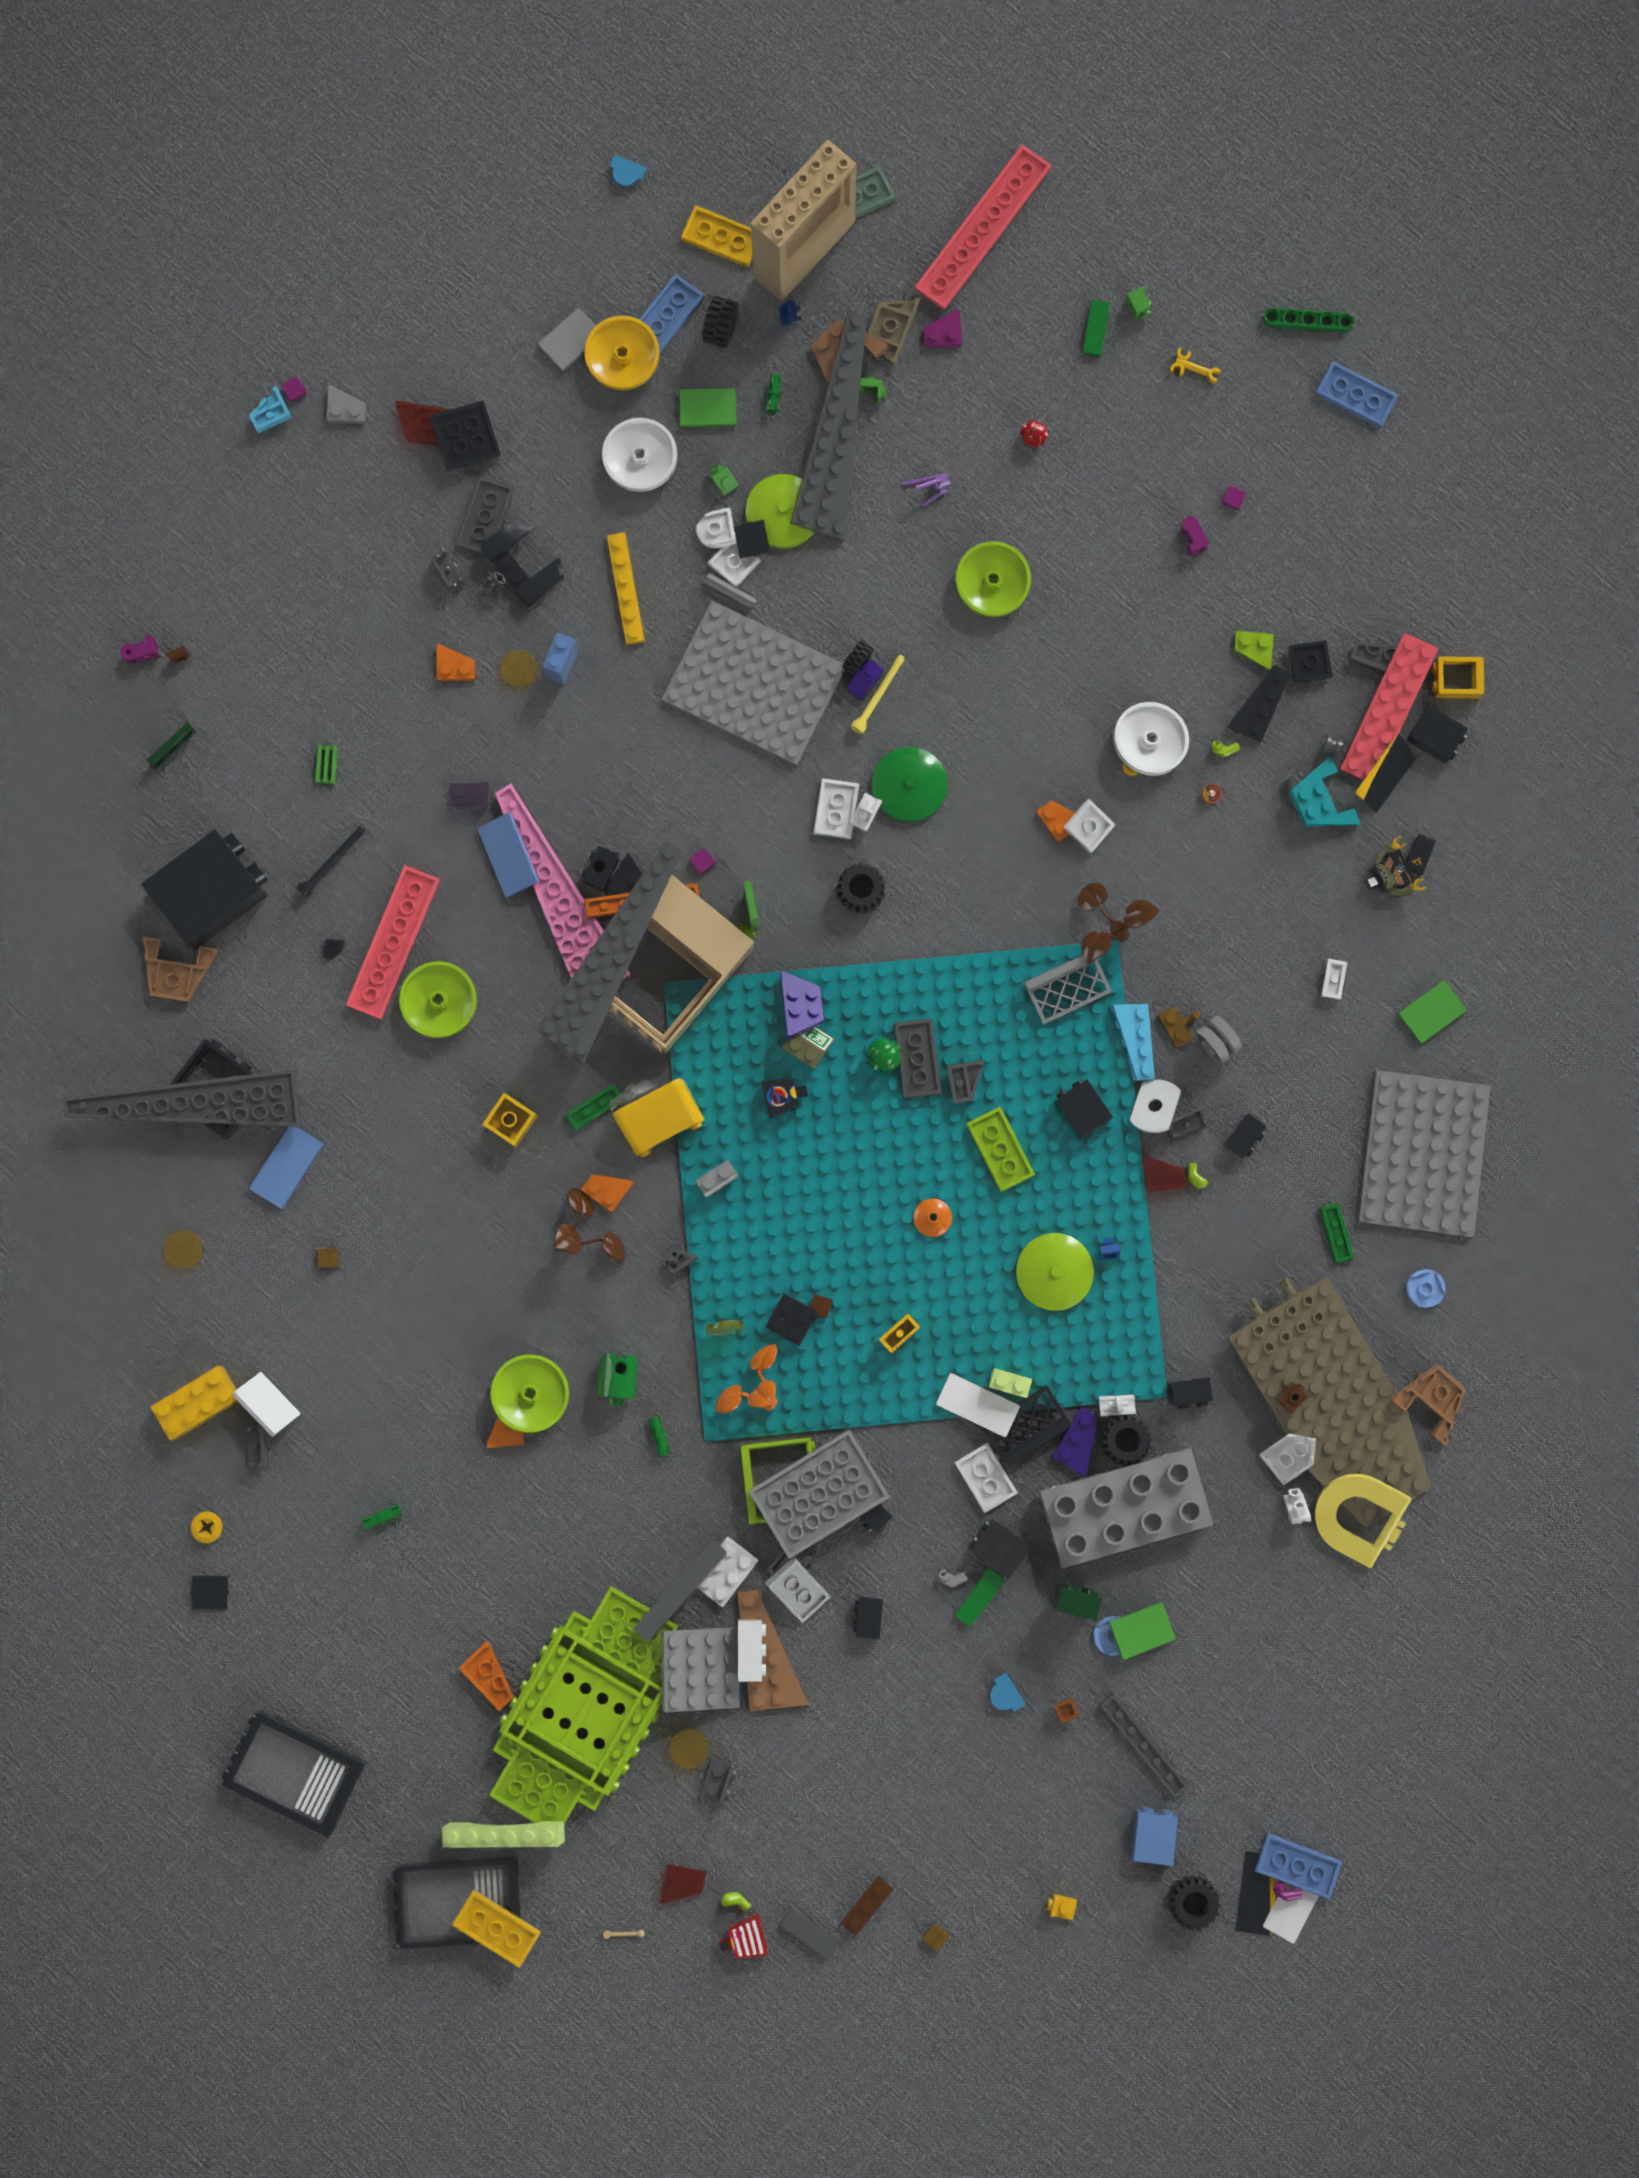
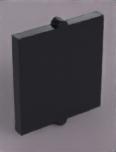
(751, 539)
(210, 1592)

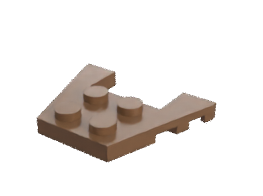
(827, 344)
(175, 979)
(1439, 1393)

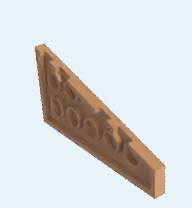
(780, 1684)

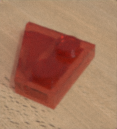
(1163, 1176)
(682, 1882)

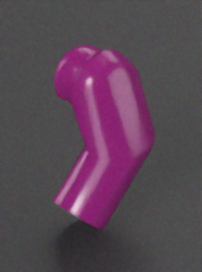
(1280, 1890)

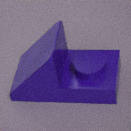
(865, 679)

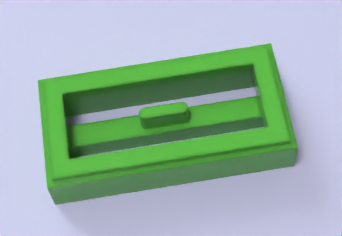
(327, 749)

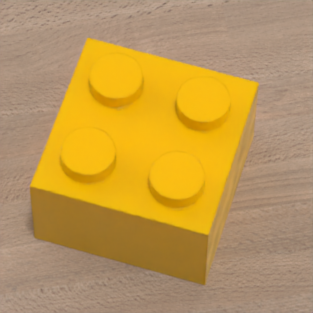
(510, 1120)

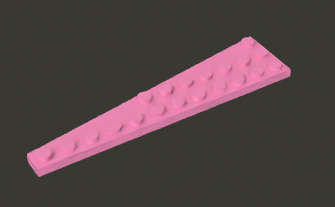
(556, 891)

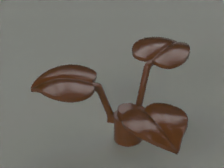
(1095, 944)
(569, 1240)

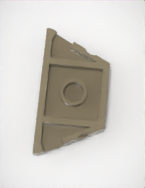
(892, 325)

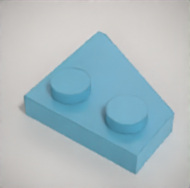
(270, 412)

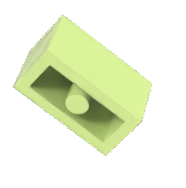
(1010, 1383)

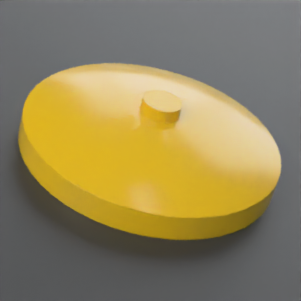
(622, 352)

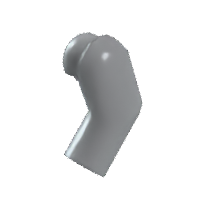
(951, 1580)

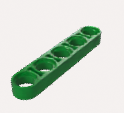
(1299, 323)

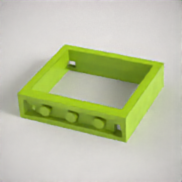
(810, 1447)

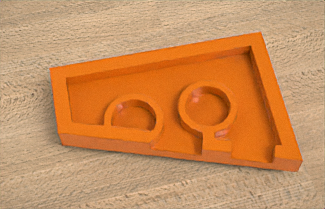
(488, 1676)

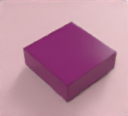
(294, 389)
(1234, 497)
(702, 861)

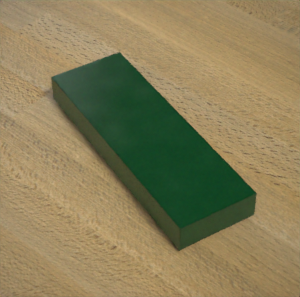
(171, 745)

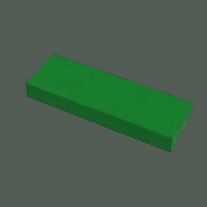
(1096, 328)
(592, 1108)
(1336, 1233)
(979, 1597)

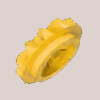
(197, 1525)

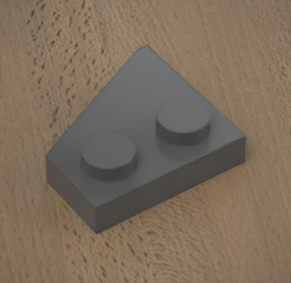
(964, 1080)

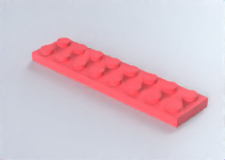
(1389, 705)
(393, 942)

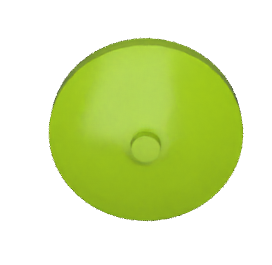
(775, 503)
(993, 579)
(438, 999)
(1054, 1271)
(529, 1393)

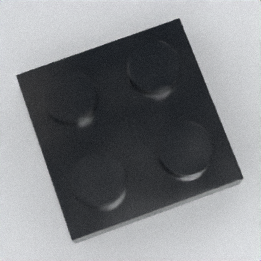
(1310, 661)
(791, 1319)

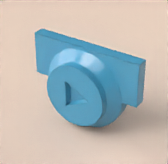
(626, 172)
(1005, 1695)

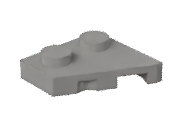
(344, 407)

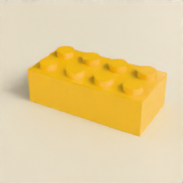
(195, 1403)

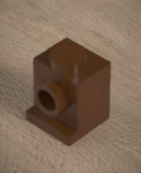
(1285, 1395)

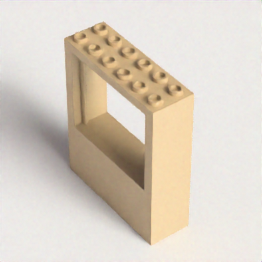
(804, 220)
(704, 942)

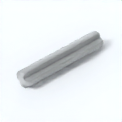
(730, 590)

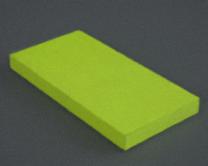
(1000, 1149)

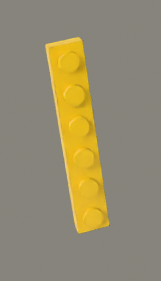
(625, 588)

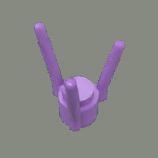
(939, 482)

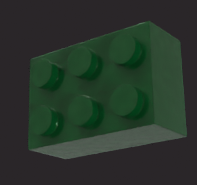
(1077, 1602)

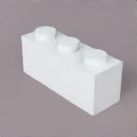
(751, 1650)

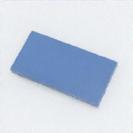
(671, 309)
(1356, 394)
(508, 855)
(286, 1166)
(1298, 1866)

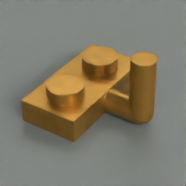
(1176, 1026)

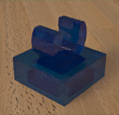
(788, 312)

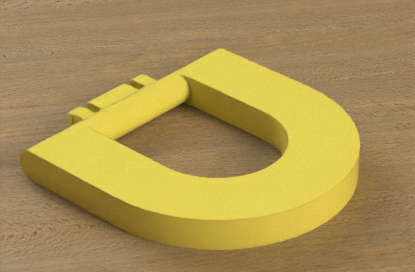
(1373, 1490)

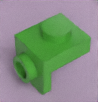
(873, 385)
(723, 479)

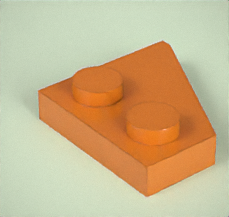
(454, 666)
(504, 1436)

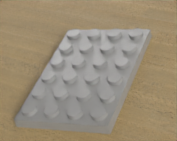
(819, 1494)

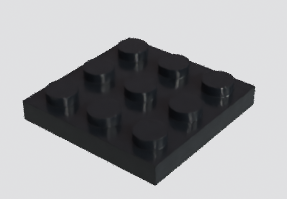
(465, 435)

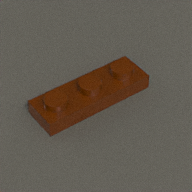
(867, 1905)

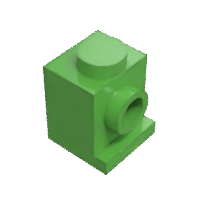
(1138, 303)

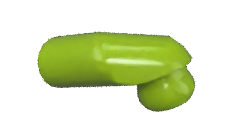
(1224, 751)
(1194, 1178)
(735, 1898)

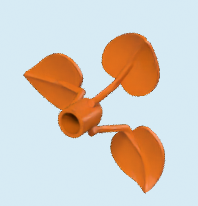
(763, 1395)

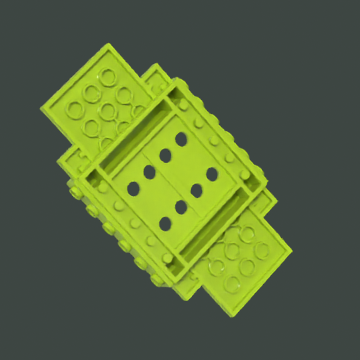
(550, 1764)

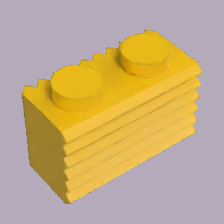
(899, 1333)

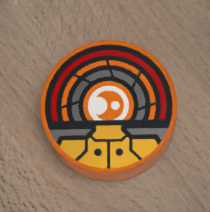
(1211, 793)

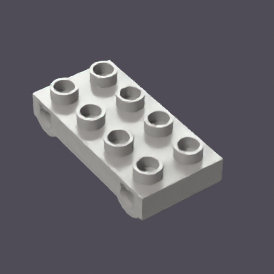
(1125, 1507)

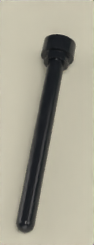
(306, 887)

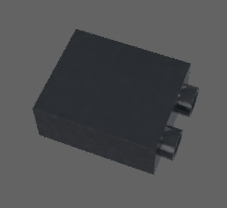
(206, 888)

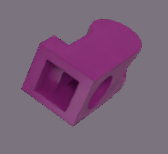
(1195, 535)
(141, 651)

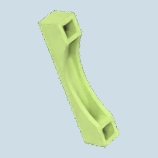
(522, 1835)

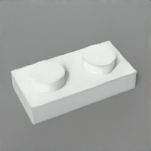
(1333, 979)

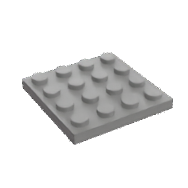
(699, 1669)

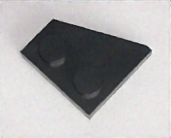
(624, 877)

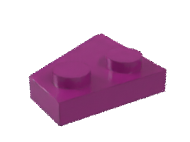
(944, 332)

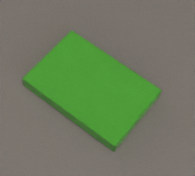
(708, 407)
(750, 903)
(1432, 1012)
(1141, 1630)

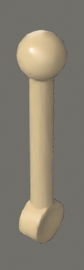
(607, 1934)

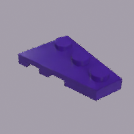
(1077, 1442)

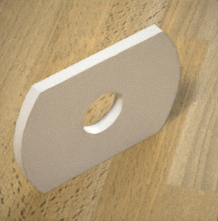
(1160, 1120)

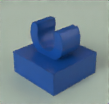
(1109, 1250)

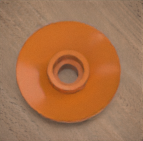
(927, 1226)

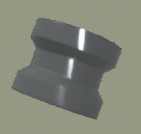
(1332, 746)

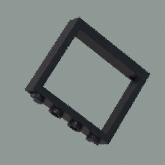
(192, 1063)

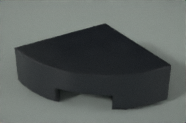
(333, 948)

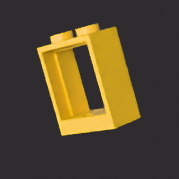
(1477, 670)

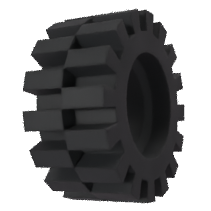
(858, 657)

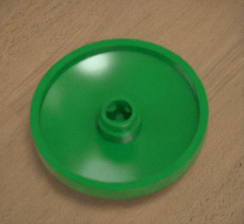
(909, 784)

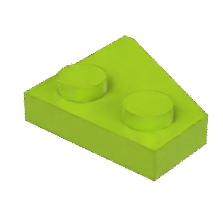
(1255, 646)

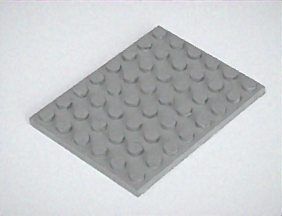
(754, 683)
(1424, 1154)

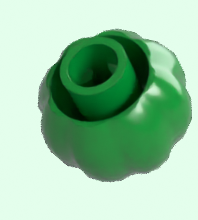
(883, 1055)

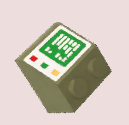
(808, 1047)

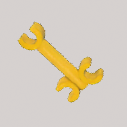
(1182, 362)

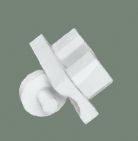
(865, 812)
(1117, 1405)
(1296, 1506)

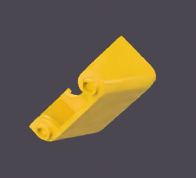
(658, 1116)

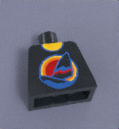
(782, 1096)

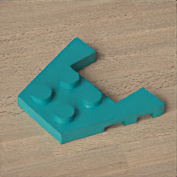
(1314, 801)

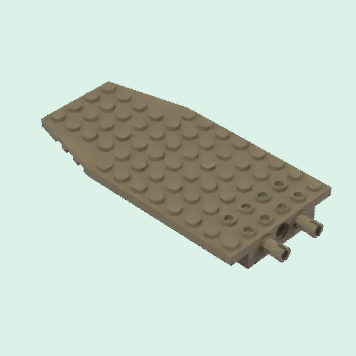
(1348, 1402)

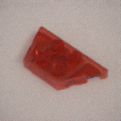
(417, 423)

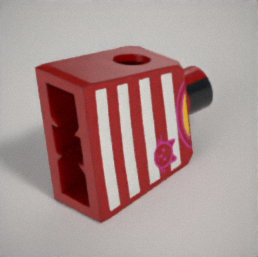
(745, 1939)

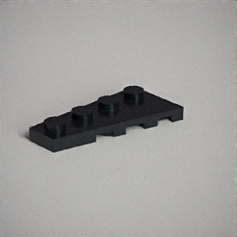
(1258, 710)

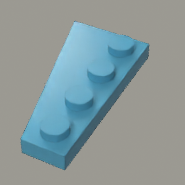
(1136, 1035)

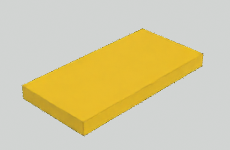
(719, 236)
(496, 1928)

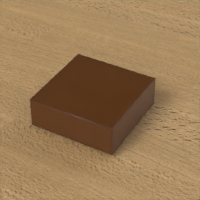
(178, 655)
(821, 1305)

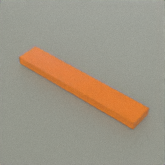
(609, 905)

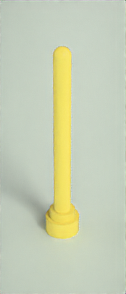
(860, 724)

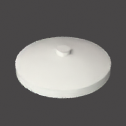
(639, 454)
(1151, 738)

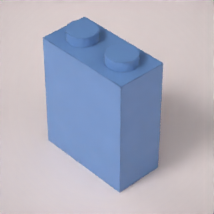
(560, 658)
(1154, 1836)

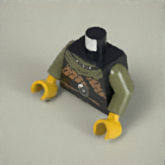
(1392, 872)

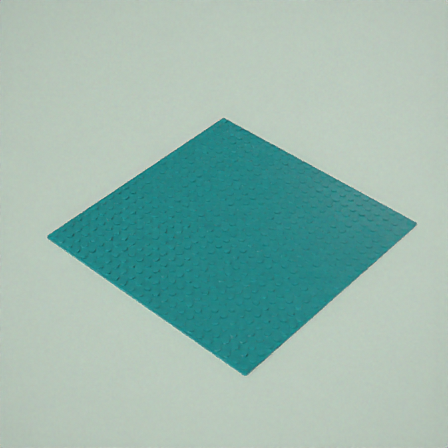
(837, 1182)

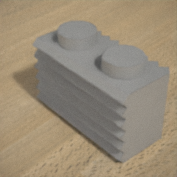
(716, 1178)

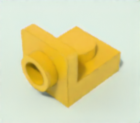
(1061, 1906)

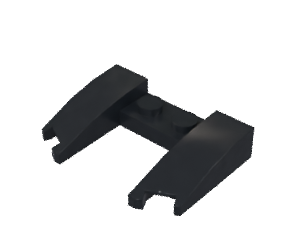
(527, 588)

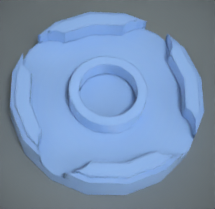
(1425, 1288)
(1103, 1637)

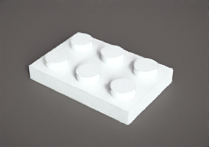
(728, 1573)

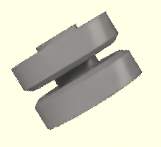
(1218, 1040)

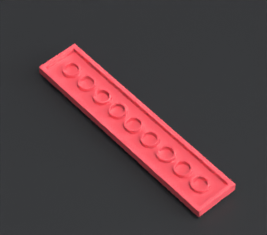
(983, 227)

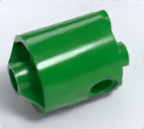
(617, 1385)

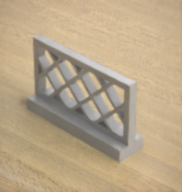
(1055, 974)

